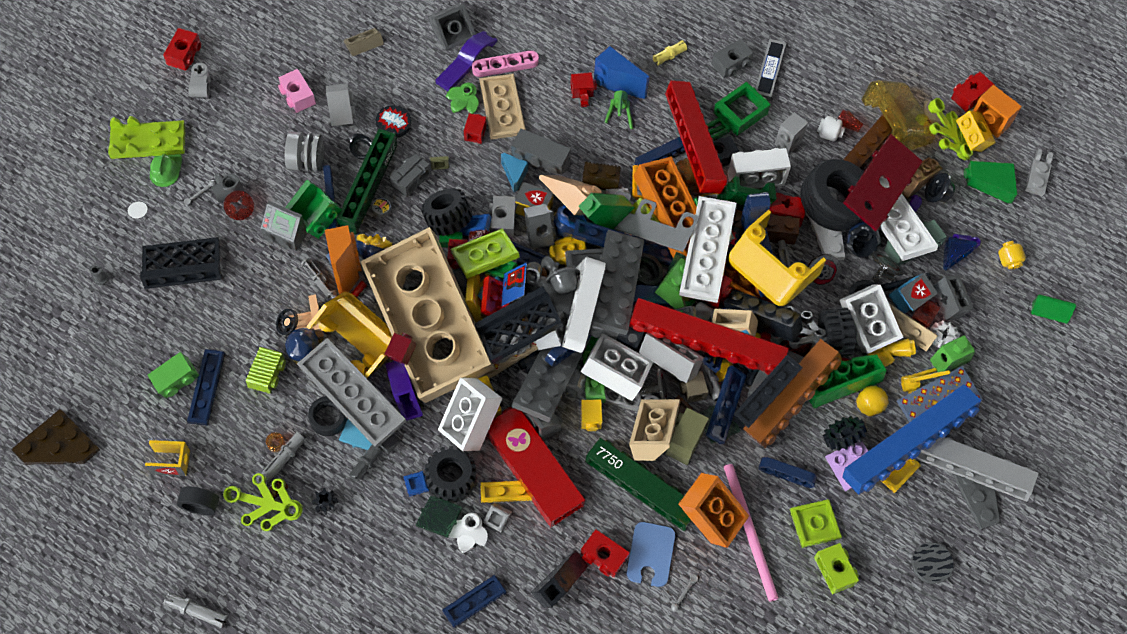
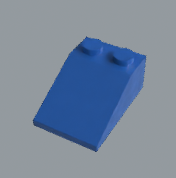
(618, 73)

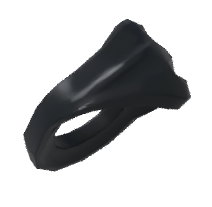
(357, 137)

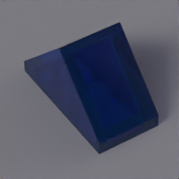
(956, 250)

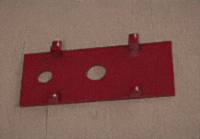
(895, 164)

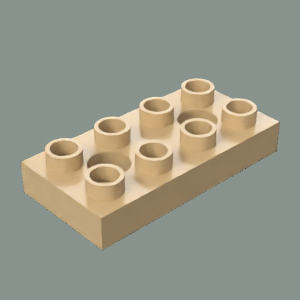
(427, 313)

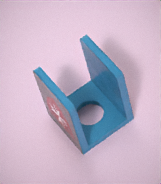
(913, 293)

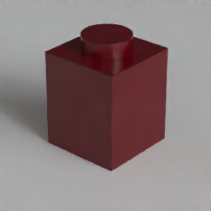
(400, 348)

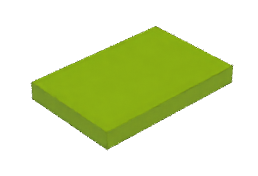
(485, 253)

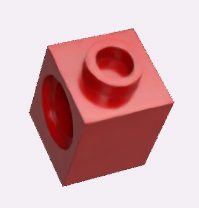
(475, 128)

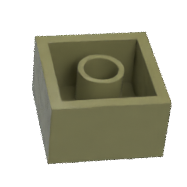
(686, 435)

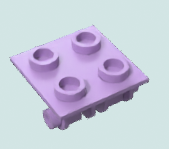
(840, 459)

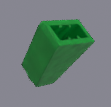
(993, 179)
(606, 209)

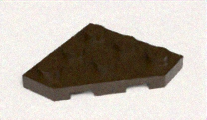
(56, 442)

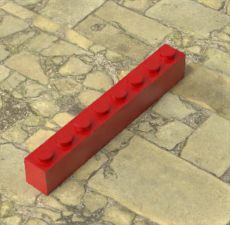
(696, 137)
(706, 336)

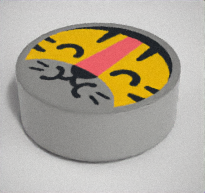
(381, 207)

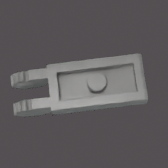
(1039, 174)

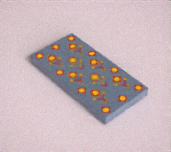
(930, 394)

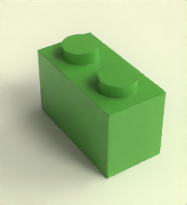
(173, 375)

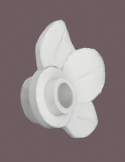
(467, 535)

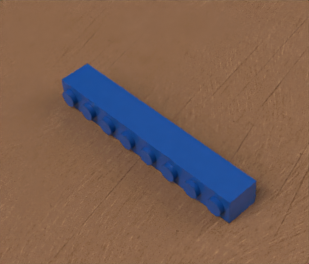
(911, 439)

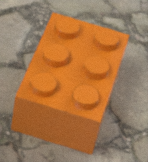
(714, 510)

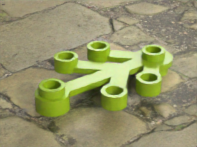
(951, 131)
(267, 502)

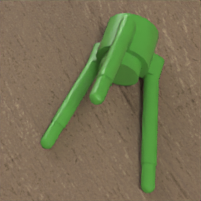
(620, 102)

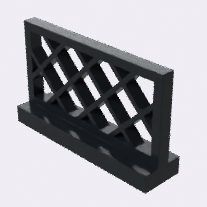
(180, 274)
(514, 314)

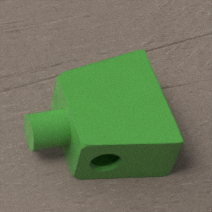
(957, 353)

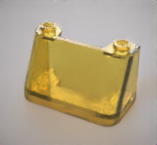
(901, 111)

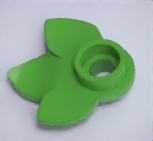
(463, 100)

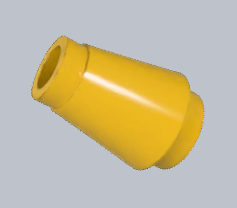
(902, 348)

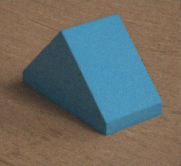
(514, 169)

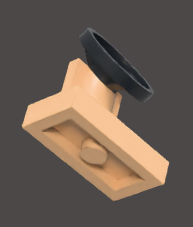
(300, 320)

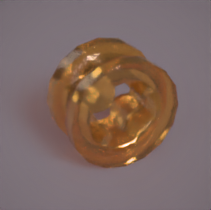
(270, 437)

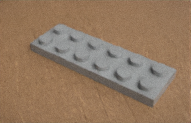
(351, 393)

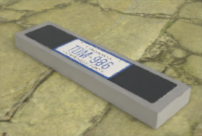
(770, 68)

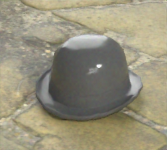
(564, 280)

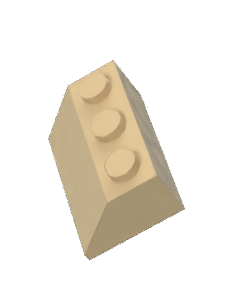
(653, 428)

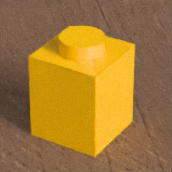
(591, 415)

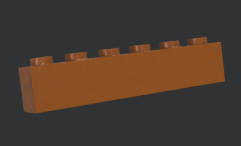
(816, 367)

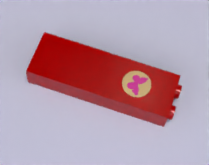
(534, 466)

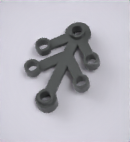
(812, 334)

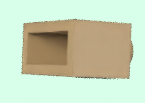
(738, 320)

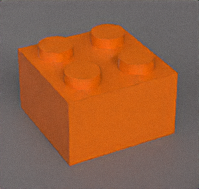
(997, 110)

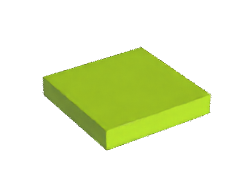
(815, 523)

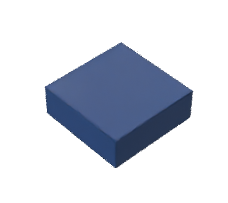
(416, 483)

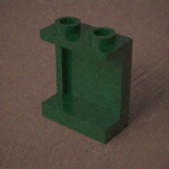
(736, 193)

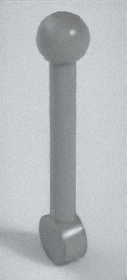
(188, 201)
(693, 579)

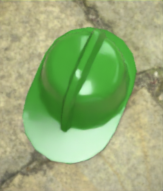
(165, 169)

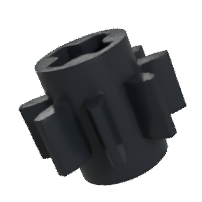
(323, 505)

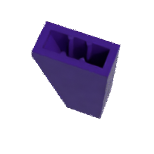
(403, 390)

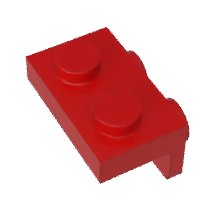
(492, 296)

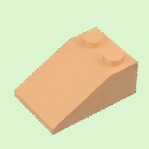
(569, 191)

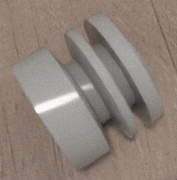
(307, 152)

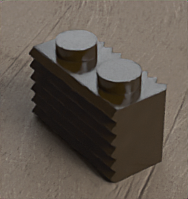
(601, 175)

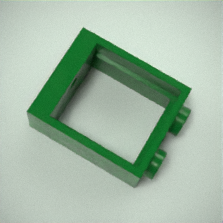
(731, 119)

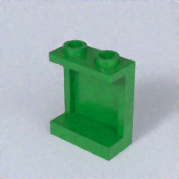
(315, 207)

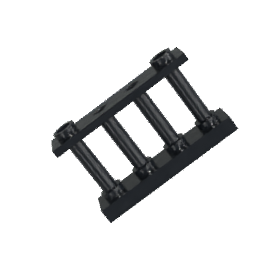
(766, 392)

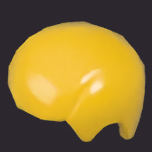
(872, 401)

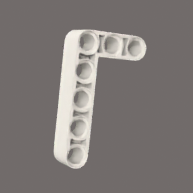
(583, 304)

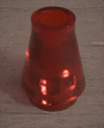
(850, 121)

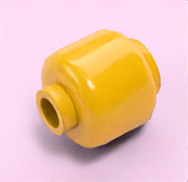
(1012, 255)

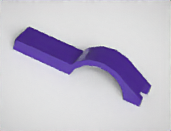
(463, 63)

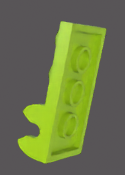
(145, 139)

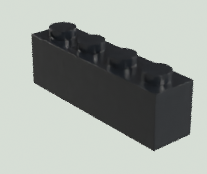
(770, 317)

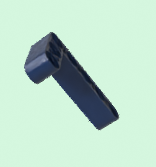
(754, 208)

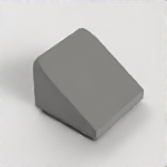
(497, 517)

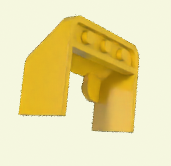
(765, 270)
(357, 326)

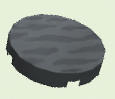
(932, 563)

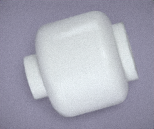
(831, 128)

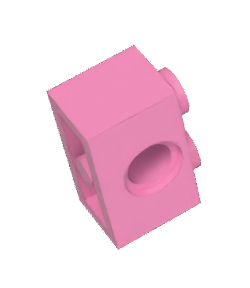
(297, 91)

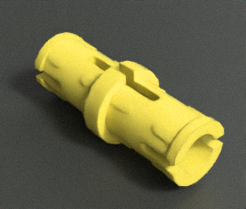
(670, 52)

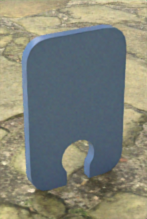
(653, 548)

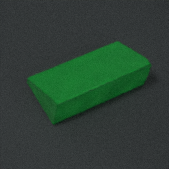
(1052, 308)

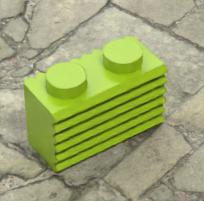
(265, 370)

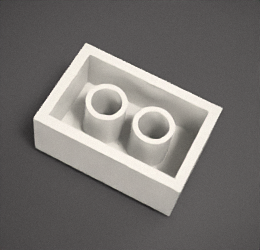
(760, 167)
(872, 318)
(617, 367)
(470, 414)

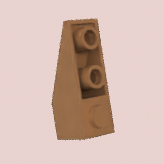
(924, 173)

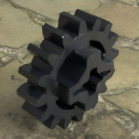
(845, 433)

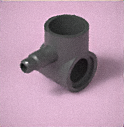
(226, 186)

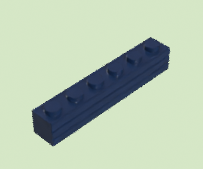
(666, 150)

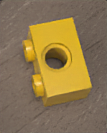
(975, 131)

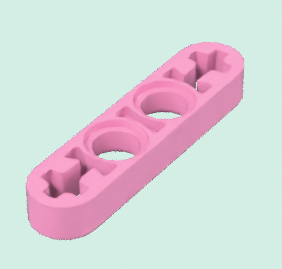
(504, 61)

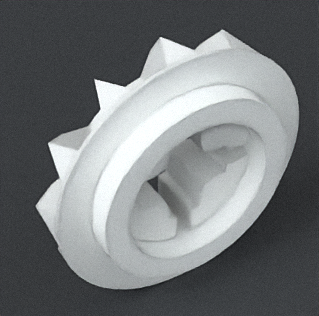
(939, 328)

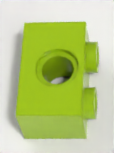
(836, 580)

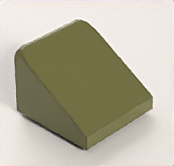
(439, 162)

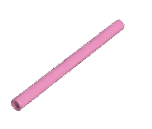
(752, 535)

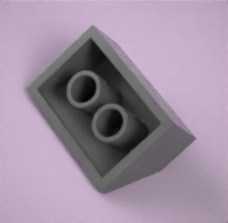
(541, 152)

